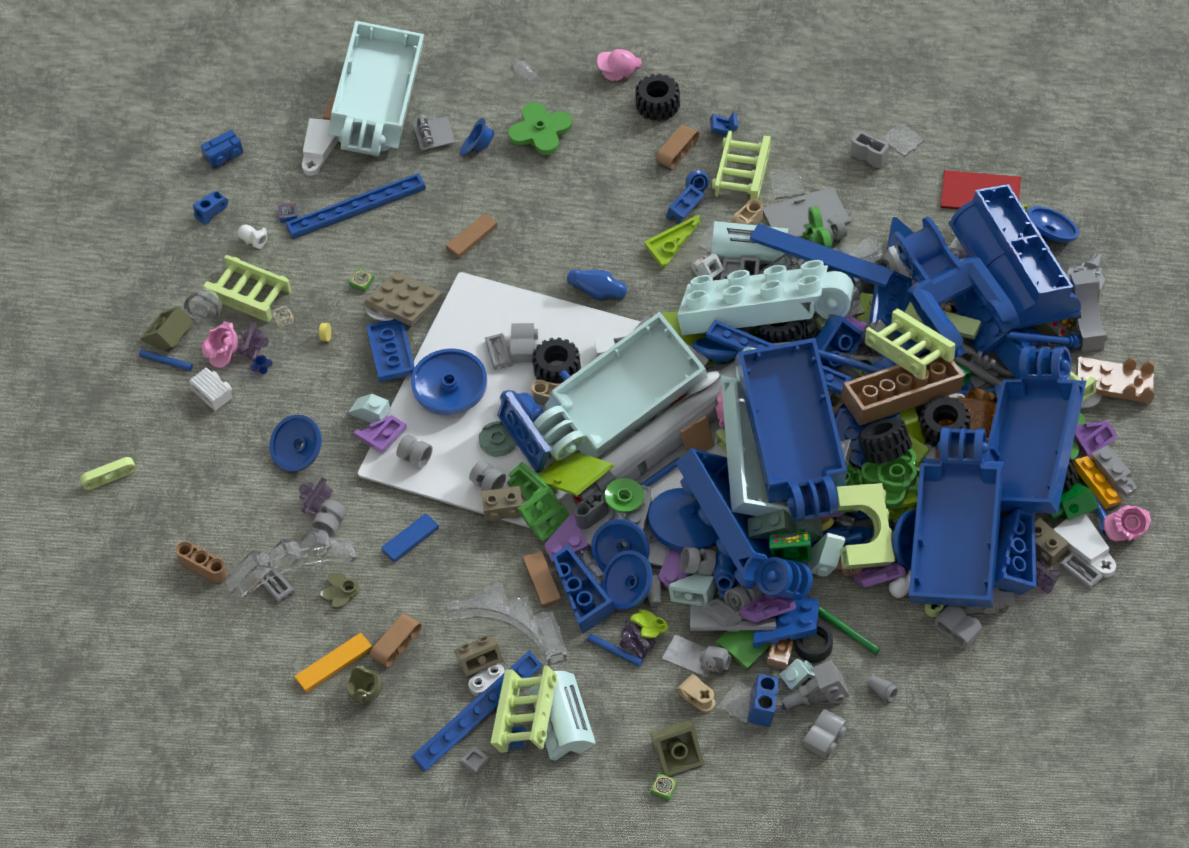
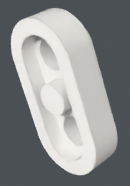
(486, 678)

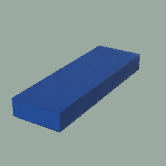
(410, 538)

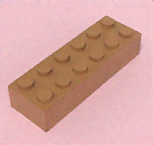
(899, 390)

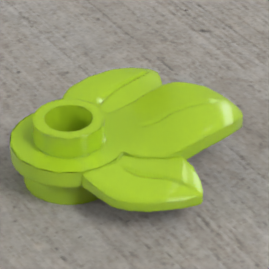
(652, 625)

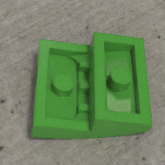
(543, 513)
(741, 646)

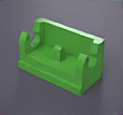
(527, 479)

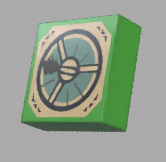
(361, 280)
(664, 786)

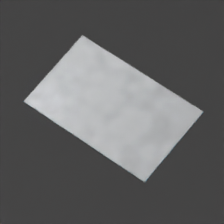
(685, 654)

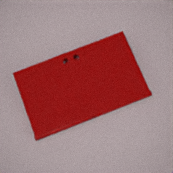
(961, 186)

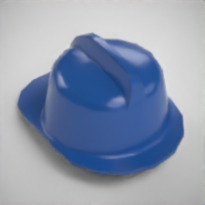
(478, 138)

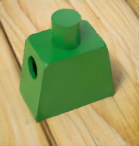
(1076, 502)

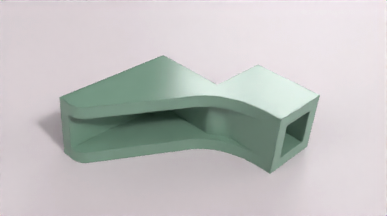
(781, 521)

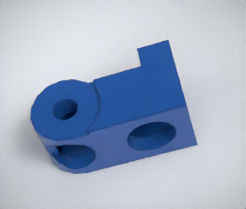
(209, 206)

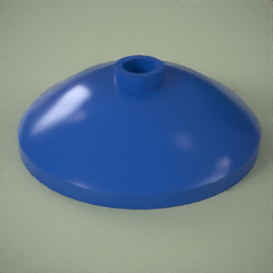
(1053, 225)
(714, 350)
(287, 441)
(903, 538)
(608, 540)
(620, 577)

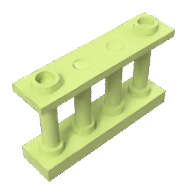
(759, 162)
(247, 303)
(912, 330)
(510, 699)

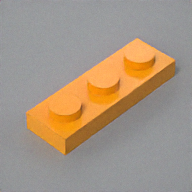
(1097, 482)

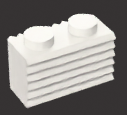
(211, 389)

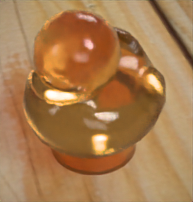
(978, 393)

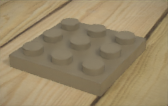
(403, 298)

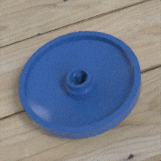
(449, 381)
(676, 521)

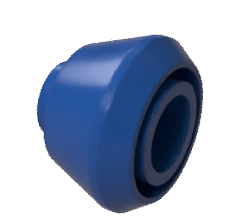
(698, 179)

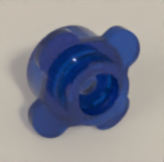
(261, 360)

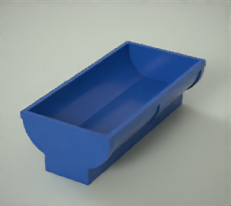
(1016, 255)

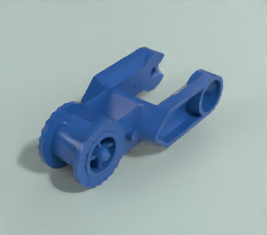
(943, 276)

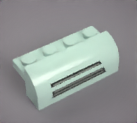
(734, 242)
(568, 721)

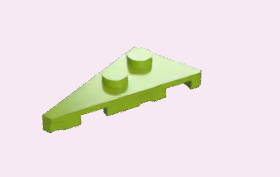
(667, 244)

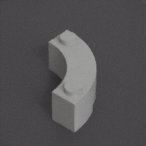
(1089, 321)

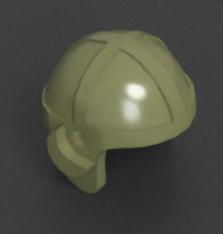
(364, 684)

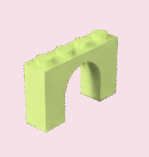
(870, 500)

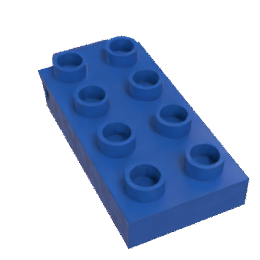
(793, 427)
(1036, 430)
(708, 481)
(957, 523)

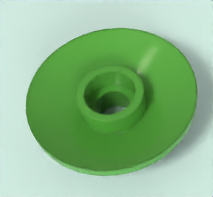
(627, 489)

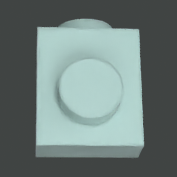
(797, 673)

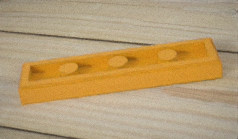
(333, 662)

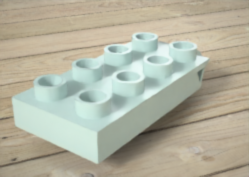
(375, 88)
(765, 297)
(619, 391)
(745, 475)

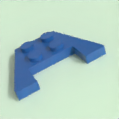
(850, 429)
(792, 624)

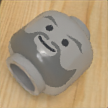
(715, 659)

